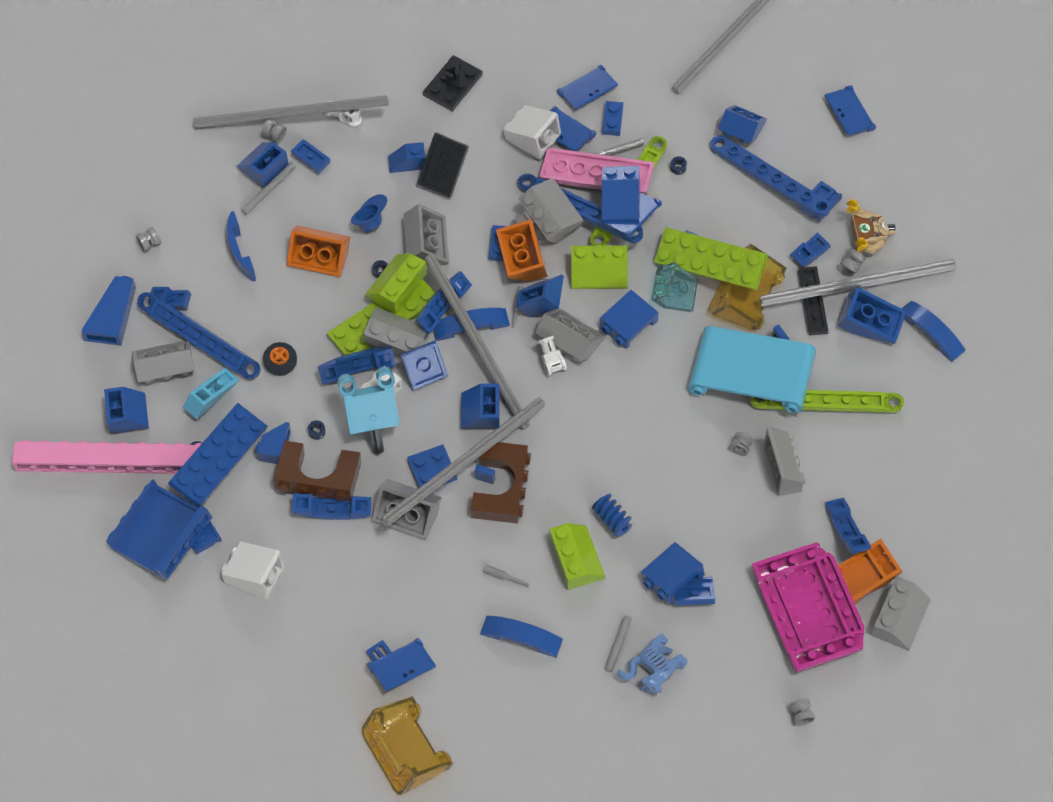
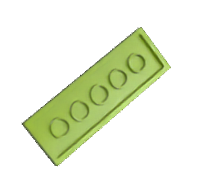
(712, 258)
(349, 334)

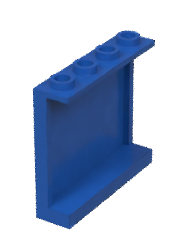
(158, 530)

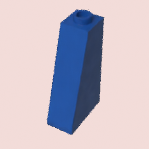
(111, 314)

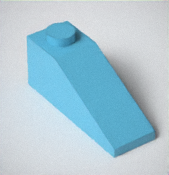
(209, 393)

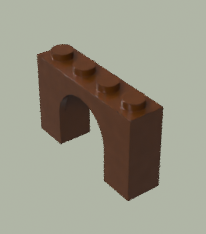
(338, 485)
(504, 506)

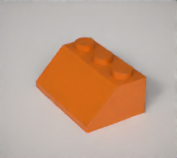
(318, 250)
(522, 251)

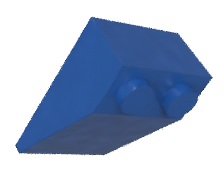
(621, 193)
(871, 316)

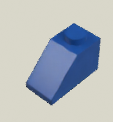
(407, 158)
(272, 442)

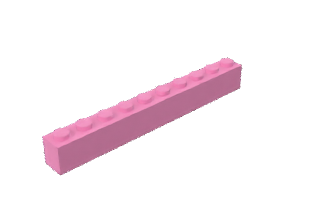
(101, 457)

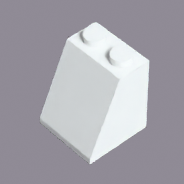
(533, 130)
(253, 569)

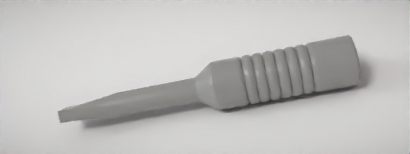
(516, 309)
(502, 575)

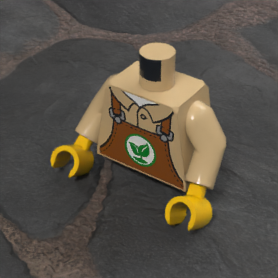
(868, 229)

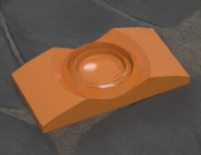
(869, 570)

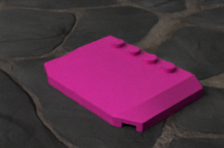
(810, 606)

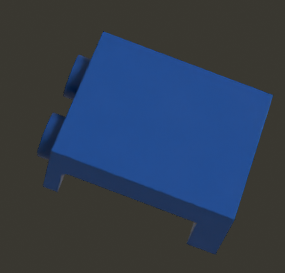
(628, 318)
(671, 572)

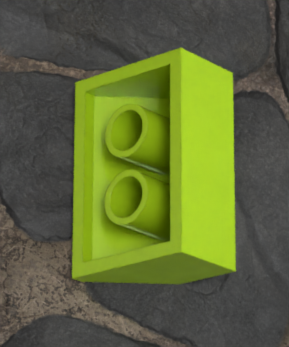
(599, 267)
(397, 281)
(576, 555)

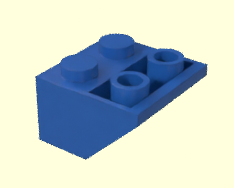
(264, 162)
(540, 296)
(480, 407)
(125, 409)

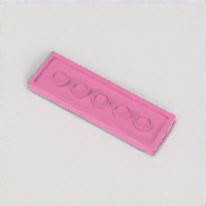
(585, 169)

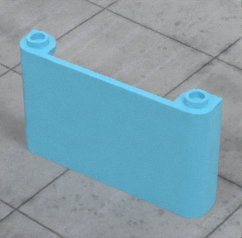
(753, 366)

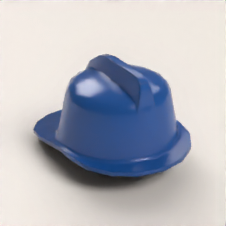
(369, 215)

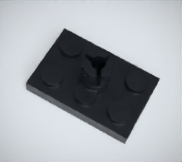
(452, 83)
(443, 164)

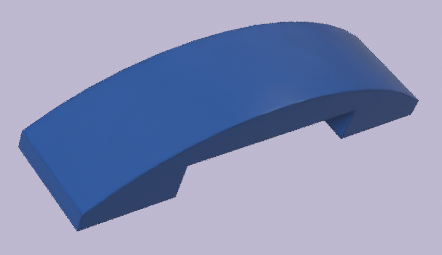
(244, 263)
(438, 303)
(481, 318)
(935, 329)
(355, 363)
(331, 508)
(845, 526)
(522, 633)

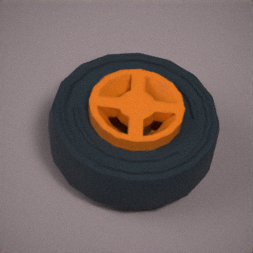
(283, 352)

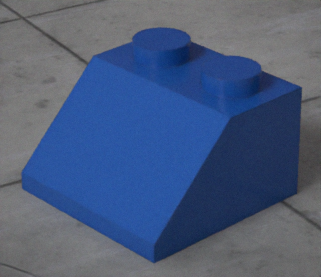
(741, 124)

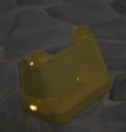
(743, 304)
(402, 746)

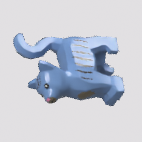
(655, 662)

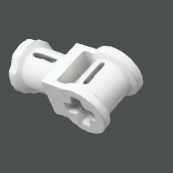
(347, 115)
(551, 356)

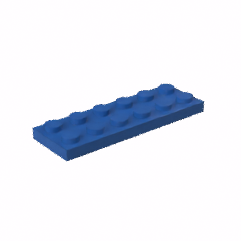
(217, 455)

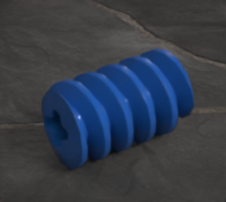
(611, 515)

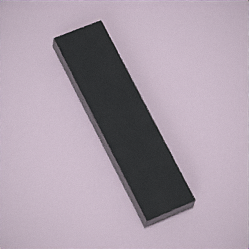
(814, 305)

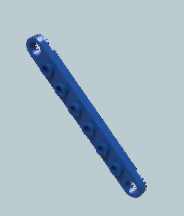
(770, 176)
(589, 211)
(198, 335)

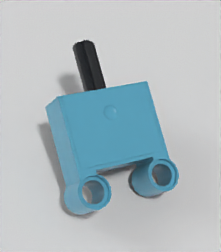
(370, 407)

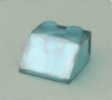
(674, 288)

